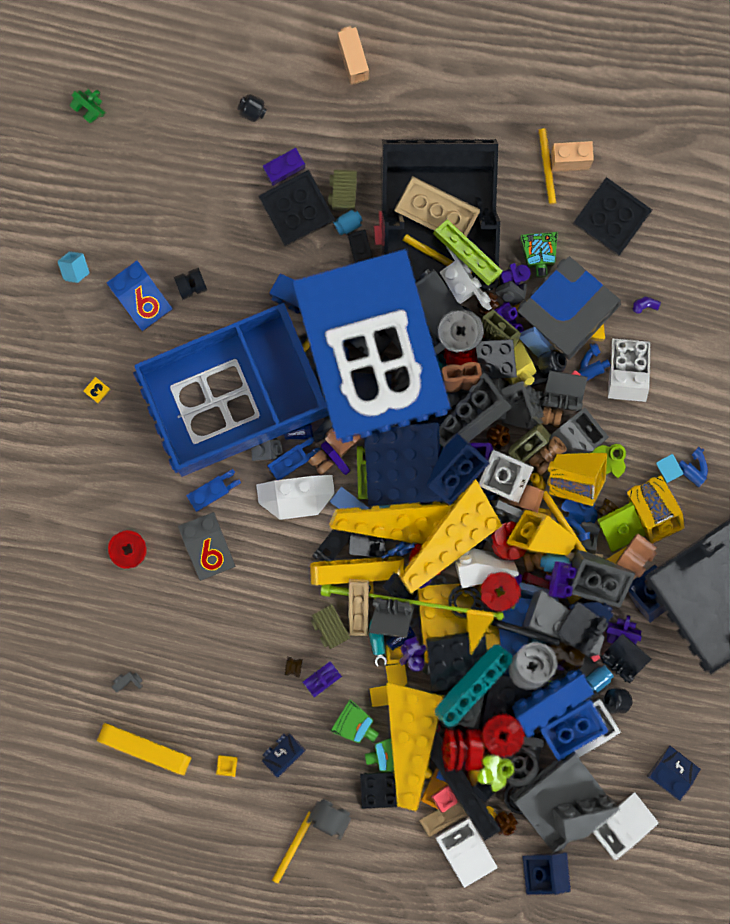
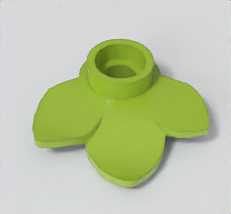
(614, 464)
(493, 771)

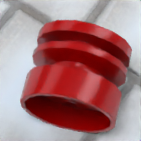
(492, 731)
(459, 750)

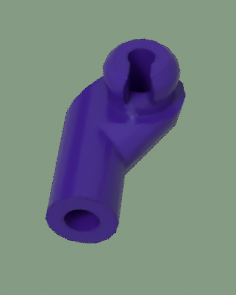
(645, 302)

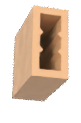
(353, 55)
(572, 156)

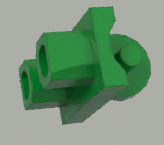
(81, 99)

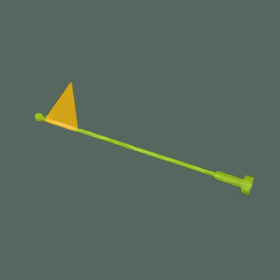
(477, 620)

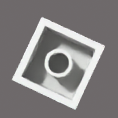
(505, 476)

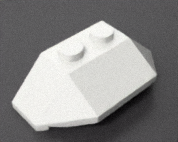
(296, 496)

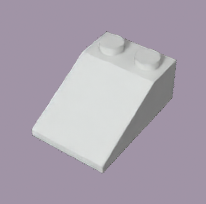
(478, 564)

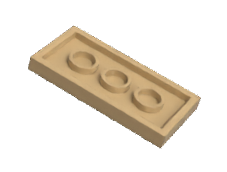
(433, 207)

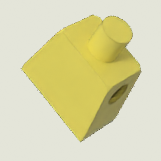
(524, 366)

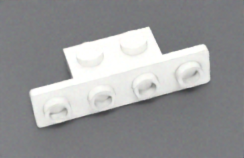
(462, 283)

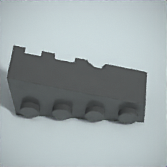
(475, 412)
(547, 617)

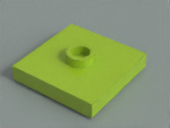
(621, 526)

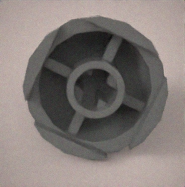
(524, 765)

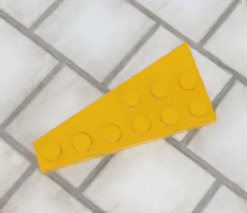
(399, 522)
(457, 532)
(412, 735)

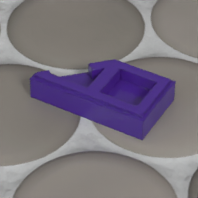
(332, 454)

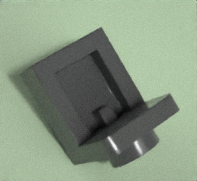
(511, 292)
(267, 451)
(590, 544)
(122, 681)

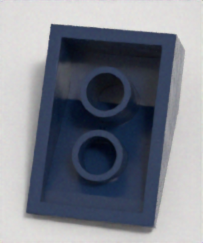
(456, 469)

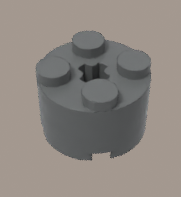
(360, 343)
(329, 819)

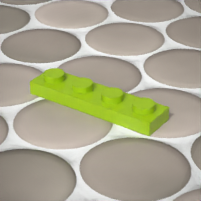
(467, 252)

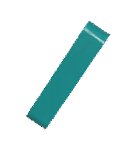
(473, 685)

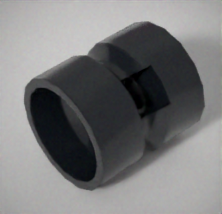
(184, 285)

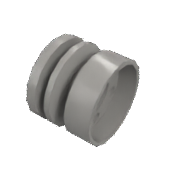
(450, 327)
(536, 657)

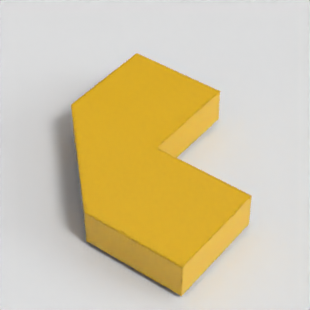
(396, 675)

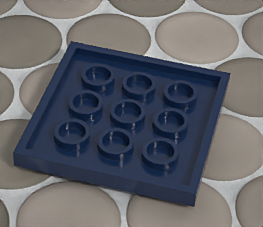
(401, 464)

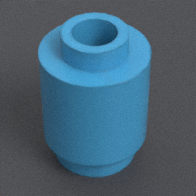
(348, 222)
(549, 559)
(599, 678)

